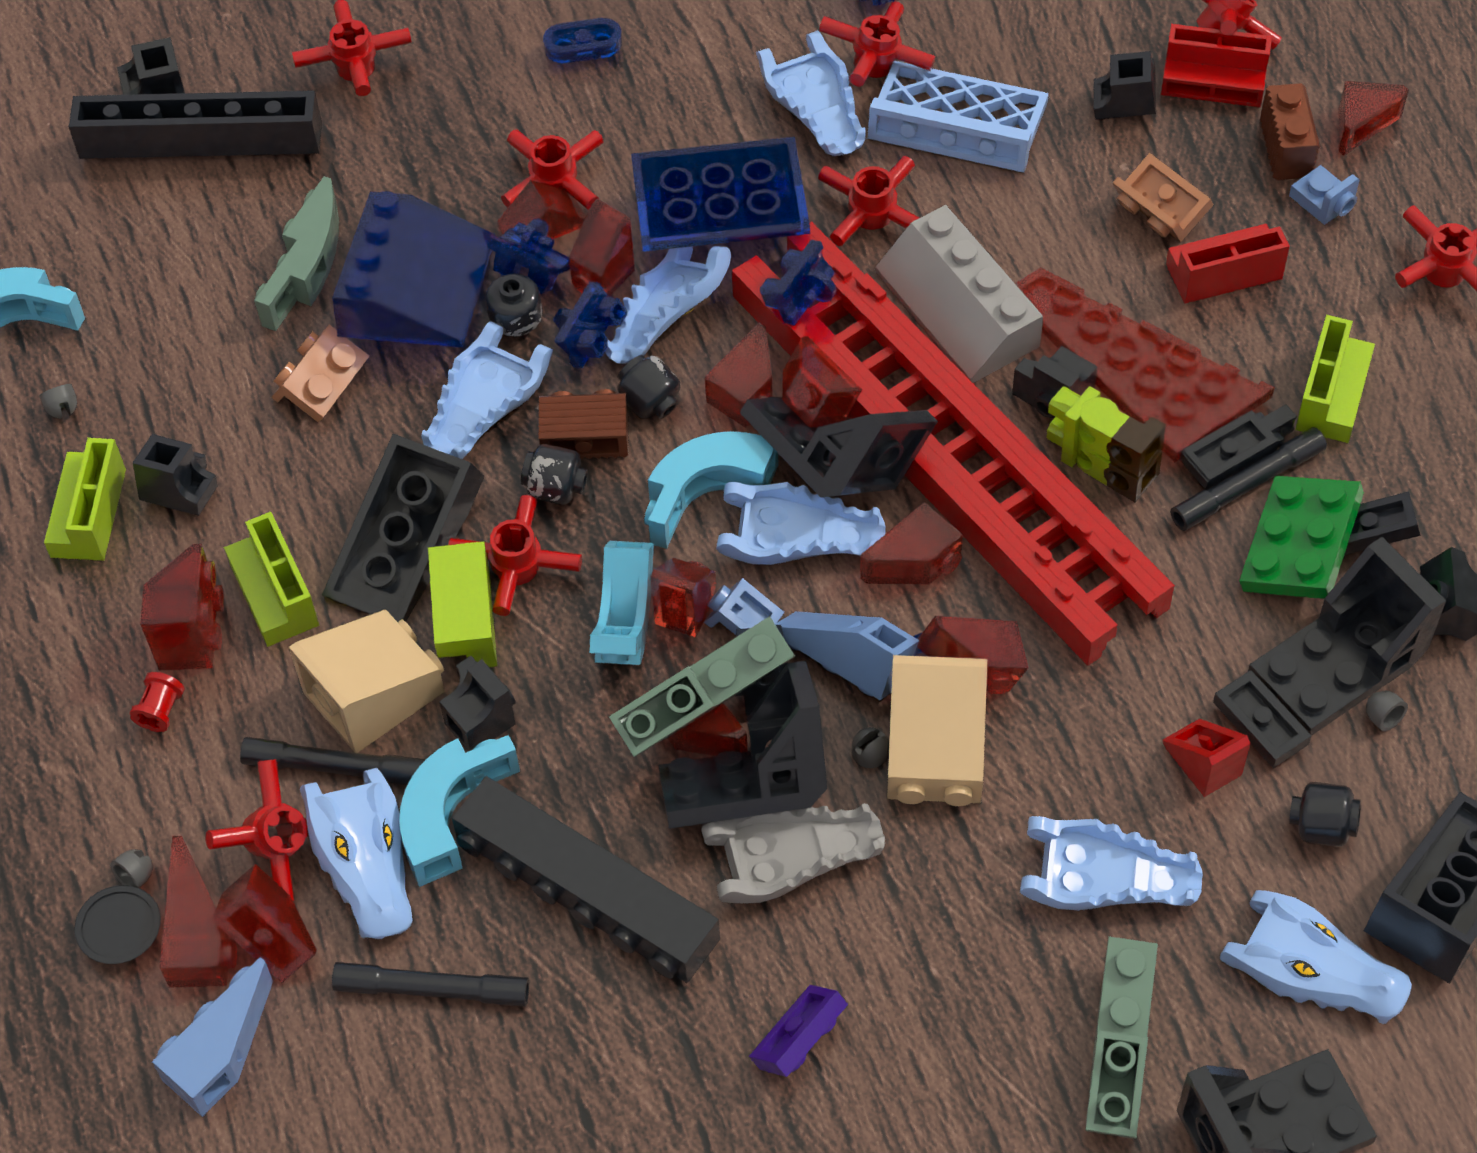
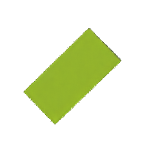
(1335, 381)
(86, 502)
(271, 582)
(462, 602)

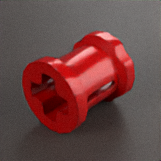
(157, 701)

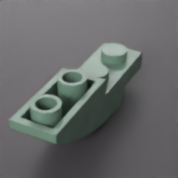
(310, 253)
(701, 687)
(1121, 1038)

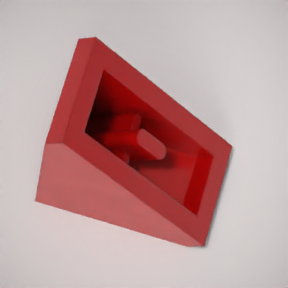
(1208, 754)

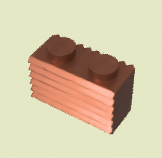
(1289, 131)
(585, 423)

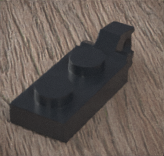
(1237, 445)

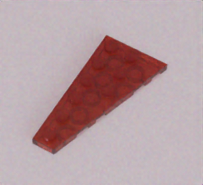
(1143, 365)

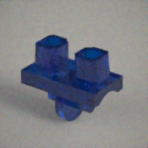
(529, 248)
(804, 280)
(584, 326)

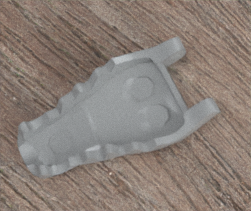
(790, 847)

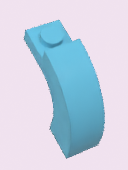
(29, 296)
(704, 467)
(624, 603)
(434, 794)

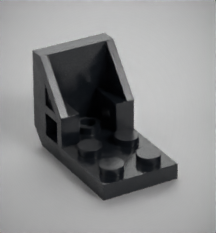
(844, 456)
(1365, 637)
(762, 780)
(1285, 1111)

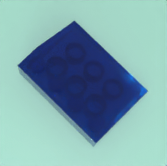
(719, 194)
(410, 273)

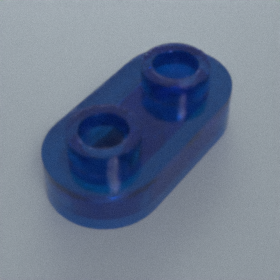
(582, 40)

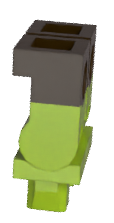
(1106, 441)

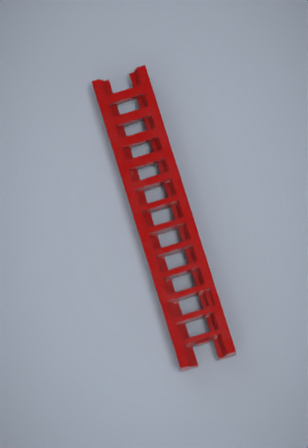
(937, 469)

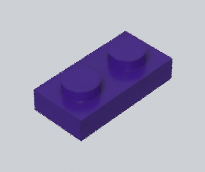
(798, 1030)

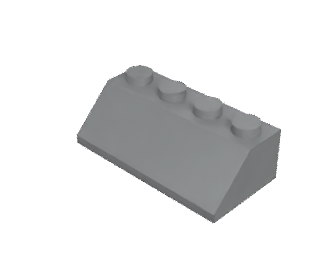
(960, 295)

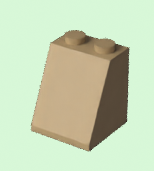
(367, 676)
(937, 729)

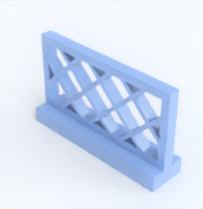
(954, 131)

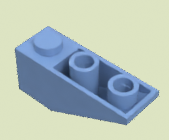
(850, 646)
(214, 1047)

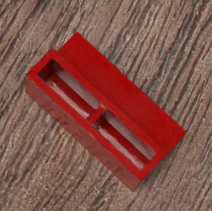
(1216, 66)
(1228, 262)

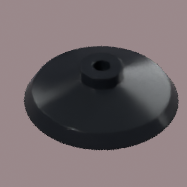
(117, 924)

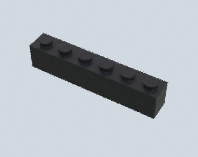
(196, 124)
(586, 880)

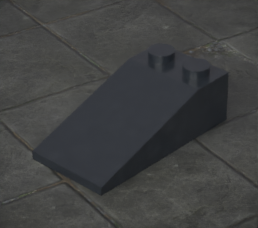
(410, 505)
(1433, 898)

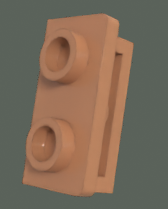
(1163, 197)
(321, 373)

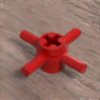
(1234, 15)
(877, 44)
(352, 48)
(554, 164)
(870, 198)
(1447, 253)
(523, 565)
(254, 831)

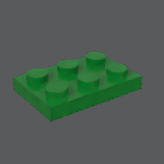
(1302, 537)

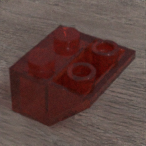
(182, 612)

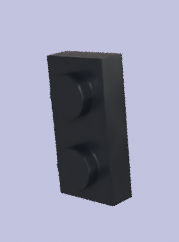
(1386, 518)
(1262, 718)

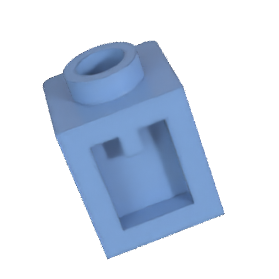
(1325, 194)
(741, 607)

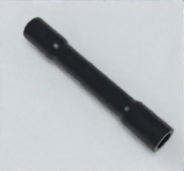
(1210, 501)
(393, 768)
(485, 988)

